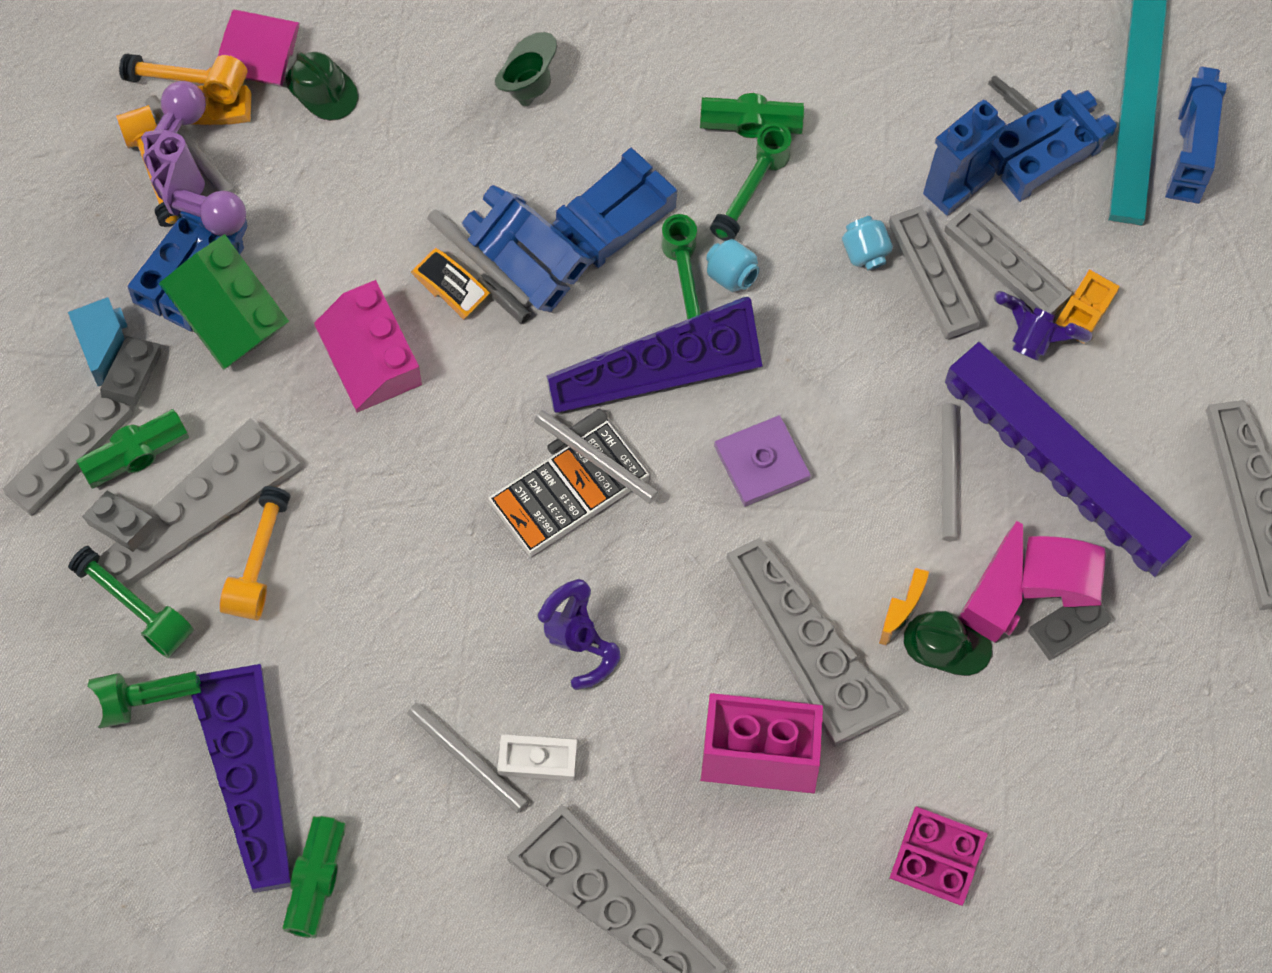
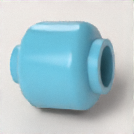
(867, 243)
(732, 265)

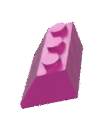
(368, 347)
(762, 743)

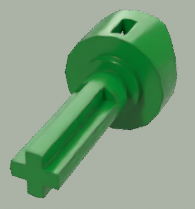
(118, 698)

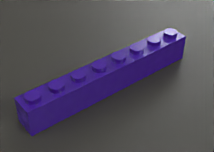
(1067, 460)

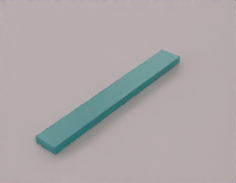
(1137, 112)

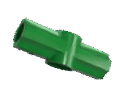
(750, 114)
(132, 448)
(314, 877)

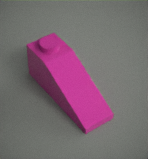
(999, 590)

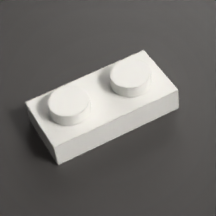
(537, 757)

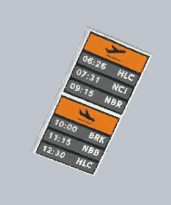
(564, 491)

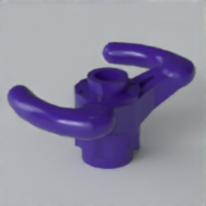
(1037, 328)
(576, 631)

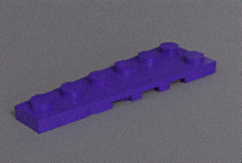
(684, 353)
(242, 752)

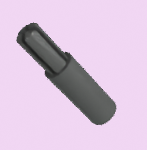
(1012, 96)
(505, 299)
(580, 428)

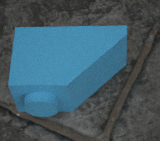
(99, 335)

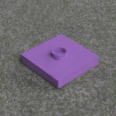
(762, 460)

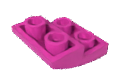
(260, 44)
(1064, 570)
(938, 856)

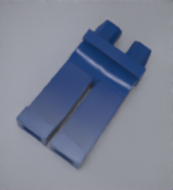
(1200, 131)
(1049, 142)
(963, 157)
(616, 208)
(179, 244)
(526, 248)

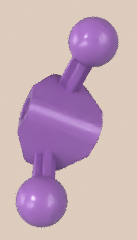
(175, 171)

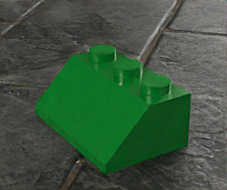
(224, 302)

